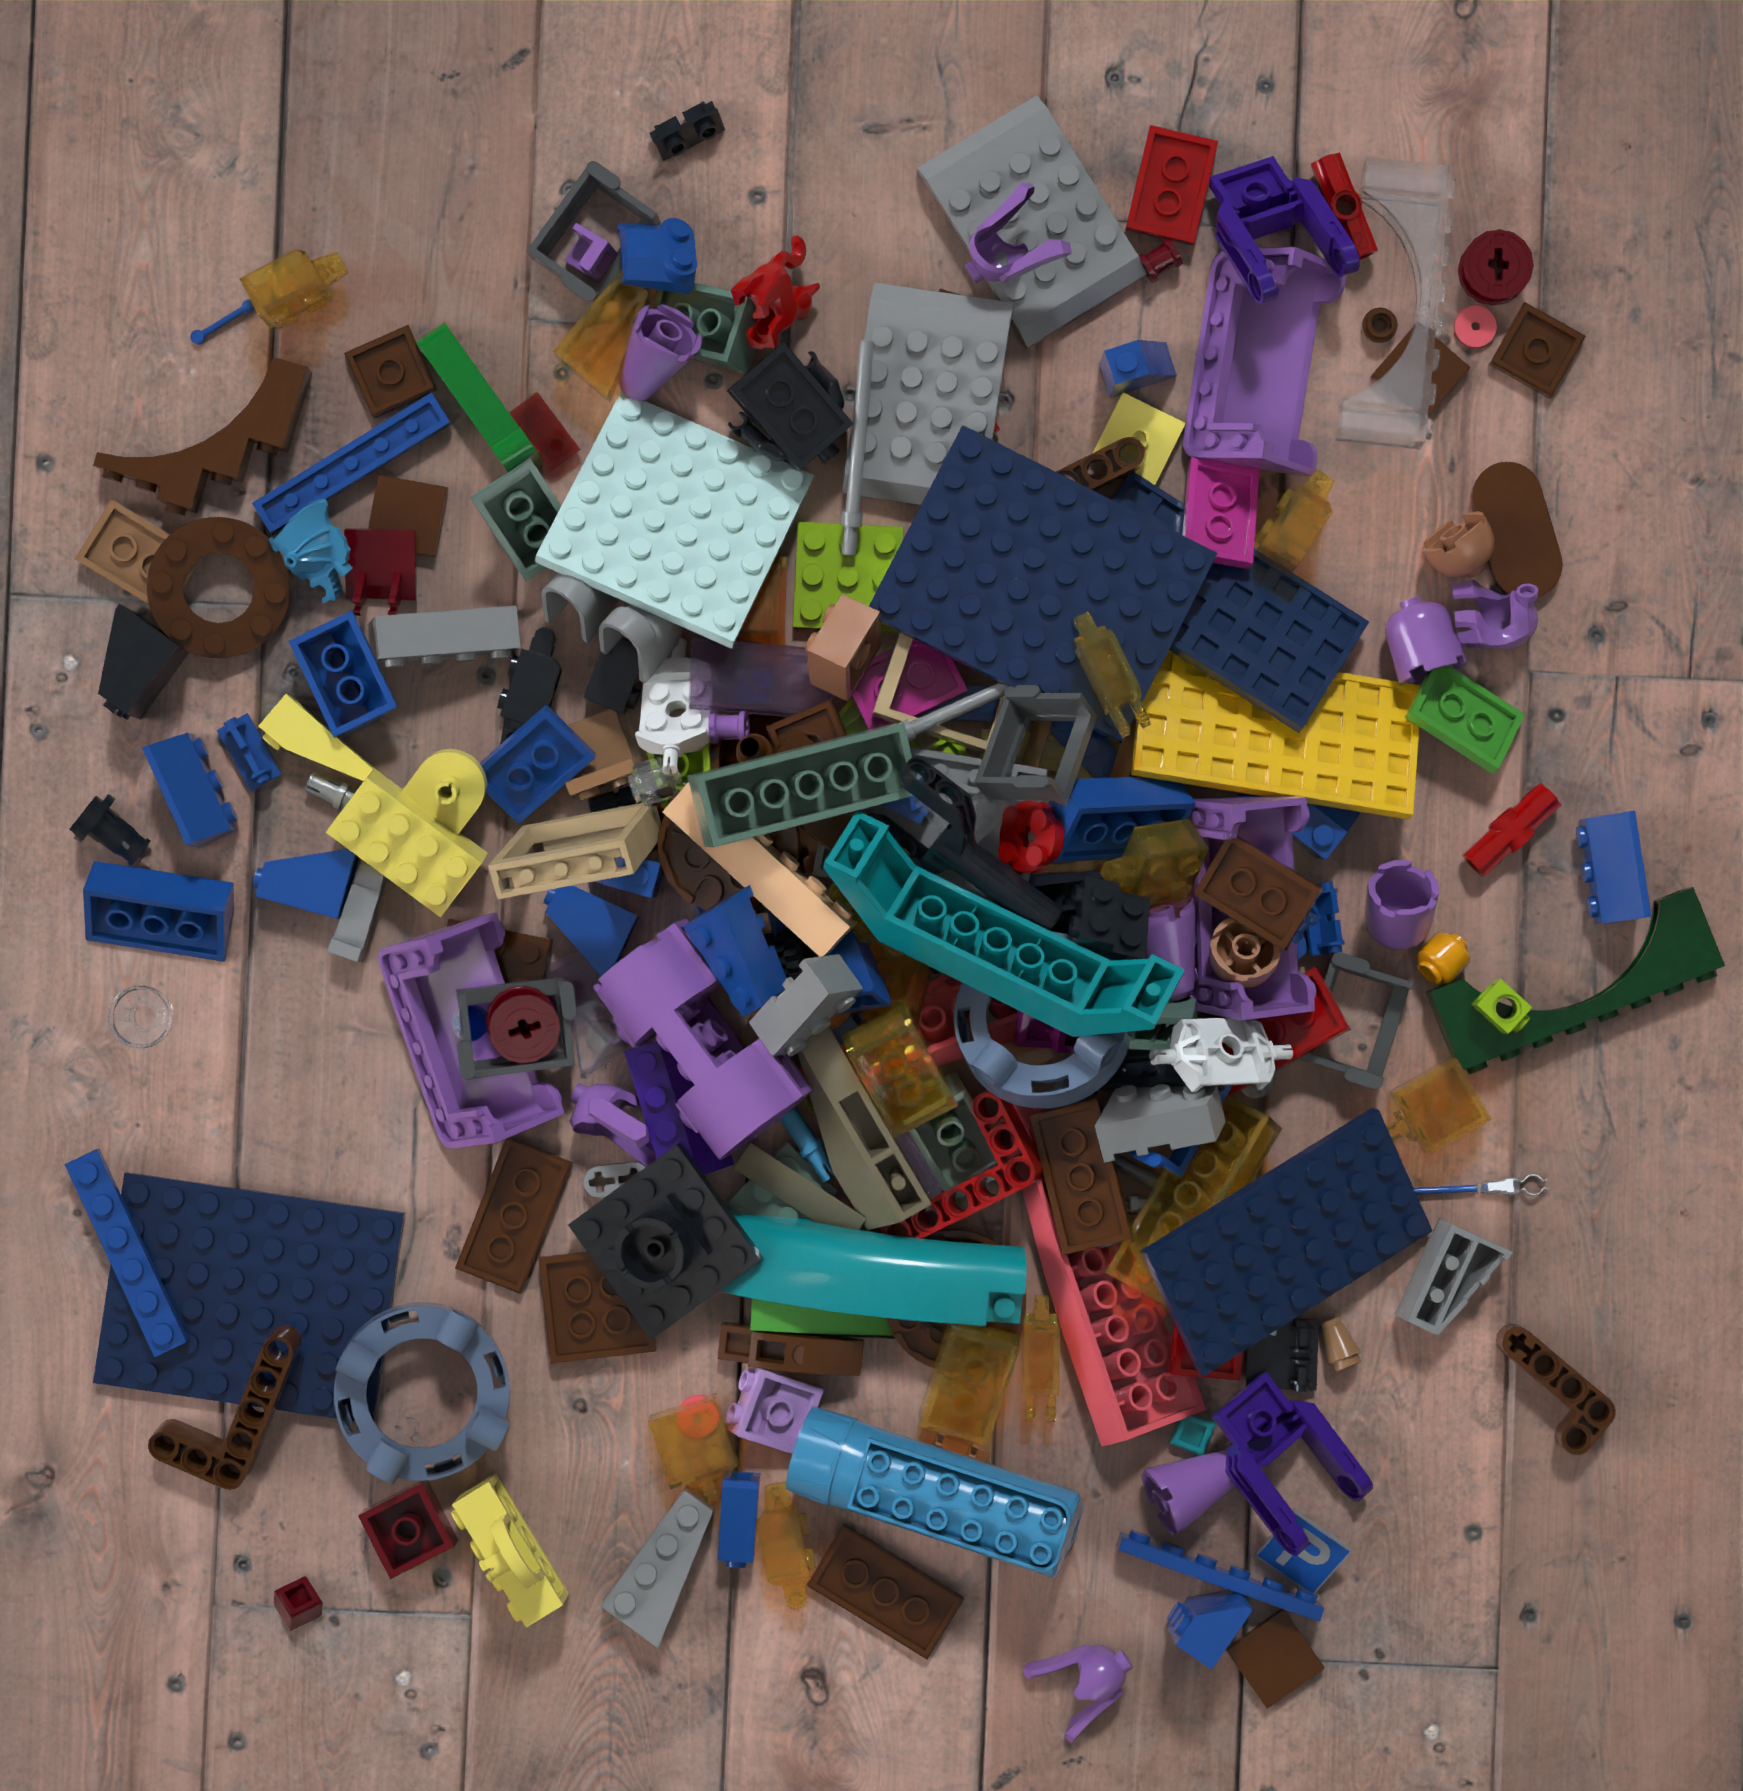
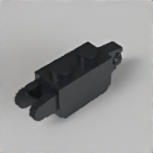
(532, 684)

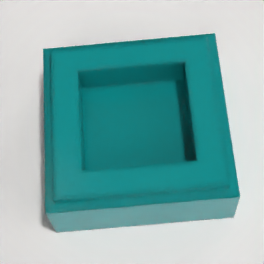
(1192, 1434)

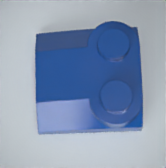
(658, 255)

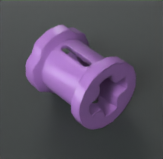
(728, 726)

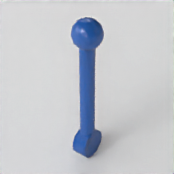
(198, 337)

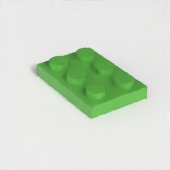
(1465, 717)

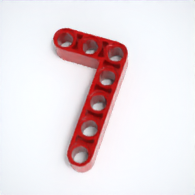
(975, 1188)

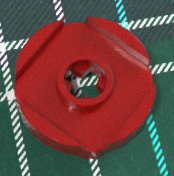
(1013, 836)

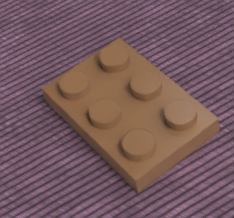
(123, 549)

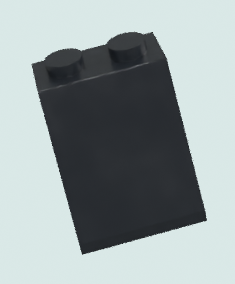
(136, 664)

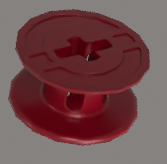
(1478, 277)
(503, 1027)

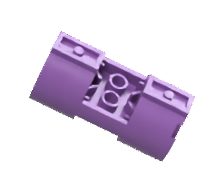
(736, 1087)

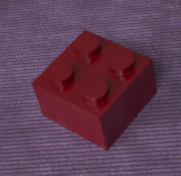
(408, 1528)

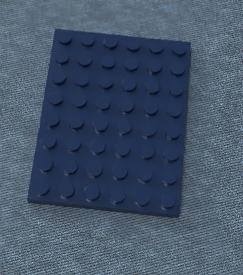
(1018, 553)
(236, 1273)

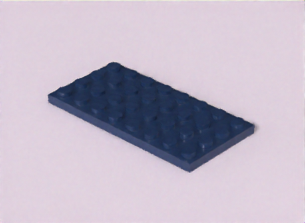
(1256, 626)
(1287, 1241)

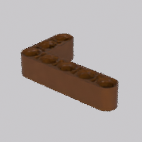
(1111, 456)
(246, 1421)

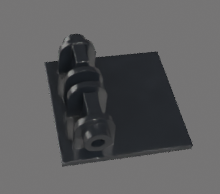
(1288, 1356)

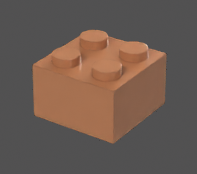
(843, 646)

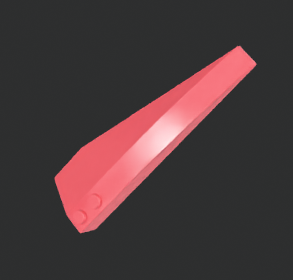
(1109, 1330)

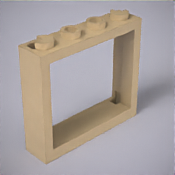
(887, 691)
(575, 850)

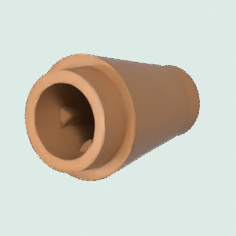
(1339, 1345)

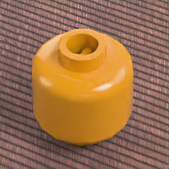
(1443, 958)

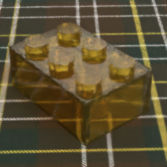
(899, 1070)
(969, 1381)

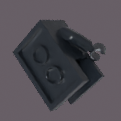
(792, 407)

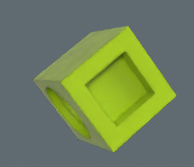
(1487, 1002)

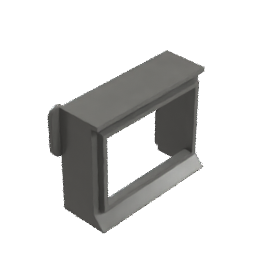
(592, 177)
(1019, 707)
(500, 1066)
(1373, 1076)

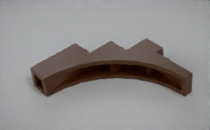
(182, 475)

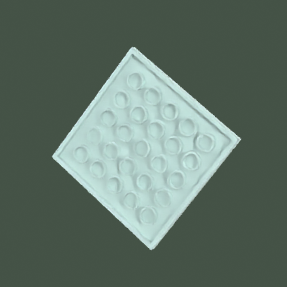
(675, 519)

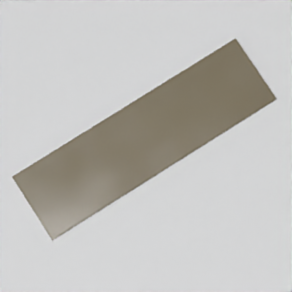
(796, 1190)

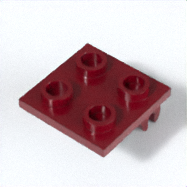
(381, 566)

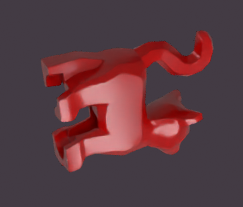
(775, 297)

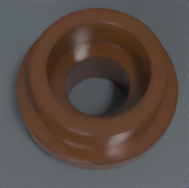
(1390, 325)

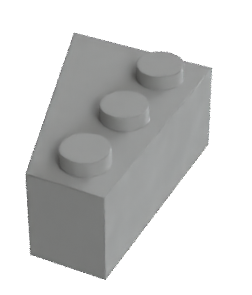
(806, 1004)
(1158, 1116)
(1447, 1275)

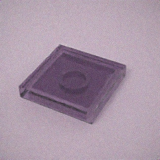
(919, 1165)

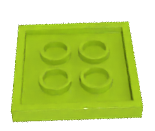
(827, 573)

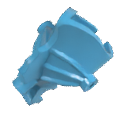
(314, 548)

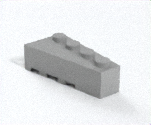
(444, 635)
(655, 1576)

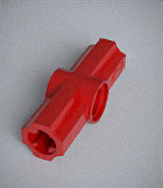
(1337, 186)
(1511, 830)

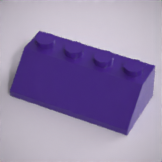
(658, 1090)

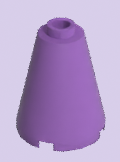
(657, 350)
(1173, 939)
(1187, 1488)

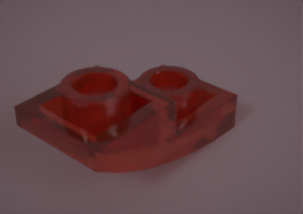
(544, 430)

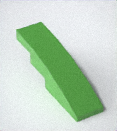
(797, 1319)

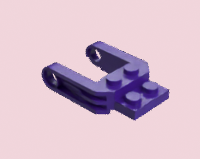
(1263, 201)
(1260, 1428)

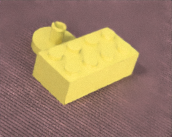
(416, 830)
(509, 1551)

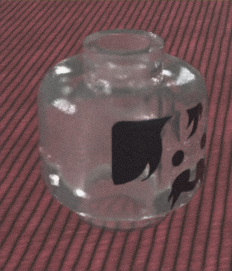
(651, 784)

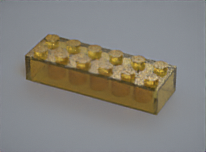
(1211, 1176)

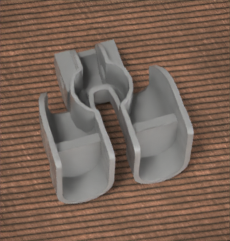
(649, 634)

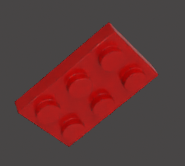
(1171, 185)

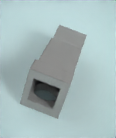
(358, 914)

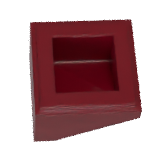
(298, 1603)

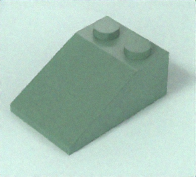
(719, 323)
(519, 513)
(955, 1142)

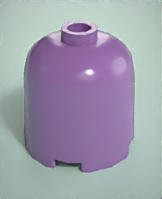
(1422, 640)
(1400, 904)

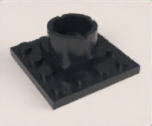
(665, 1241)

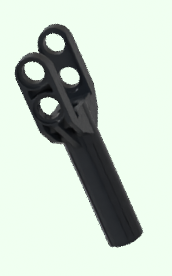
(960, 852)

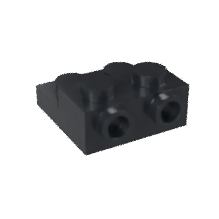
(1109, 920)

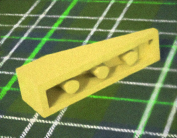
(300, 732)

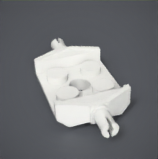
(660, 696)
(1202, 1061)

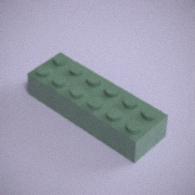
(801, 785)

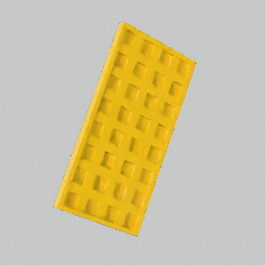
(1348, 755)

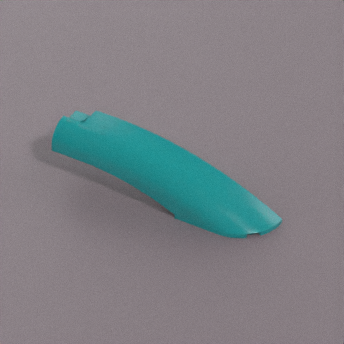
(881, 1273)

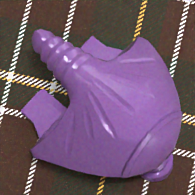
(1506, 619)

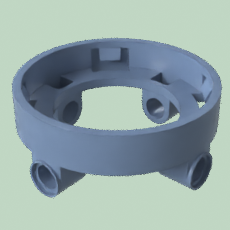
(998, 1071)
(456, 1330)

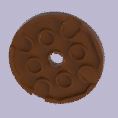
(697, 874)

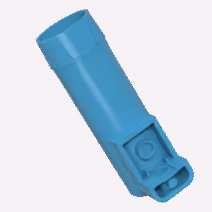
(934, 1492)

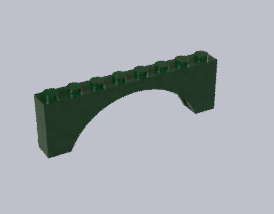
(1673, 952)

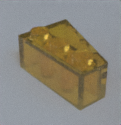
(601, 337)

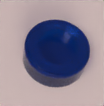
(477, 1022)

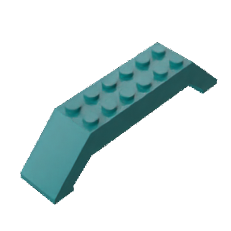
(991, 945)

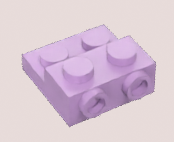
(772, 1408)

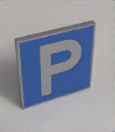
(1313, 1564)

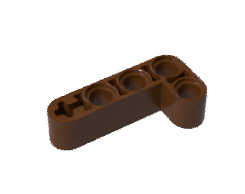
(1552, 1380)

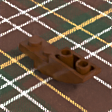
(791, 1351)

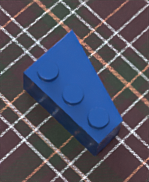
(737, 951)

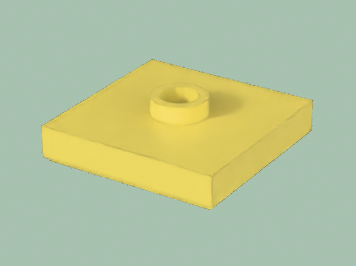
(1150, 426)

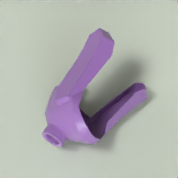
(987, 244)
(600, 1114)
(1100, 1679)

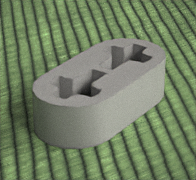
(609, 1170)

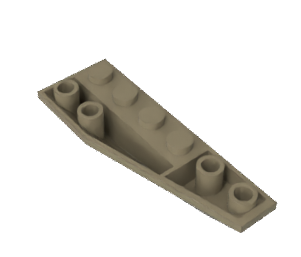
(858, 1139)

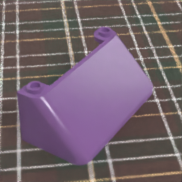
(1257, 364)
(1269, 826)
(422, 988)

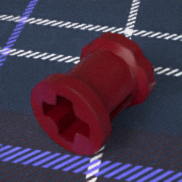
(1160, 260)

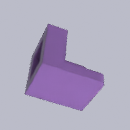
(590, 254)

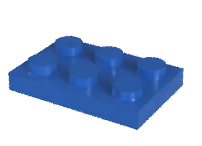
(534, 763)

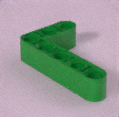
(477, 398)

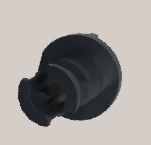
(109, 829)

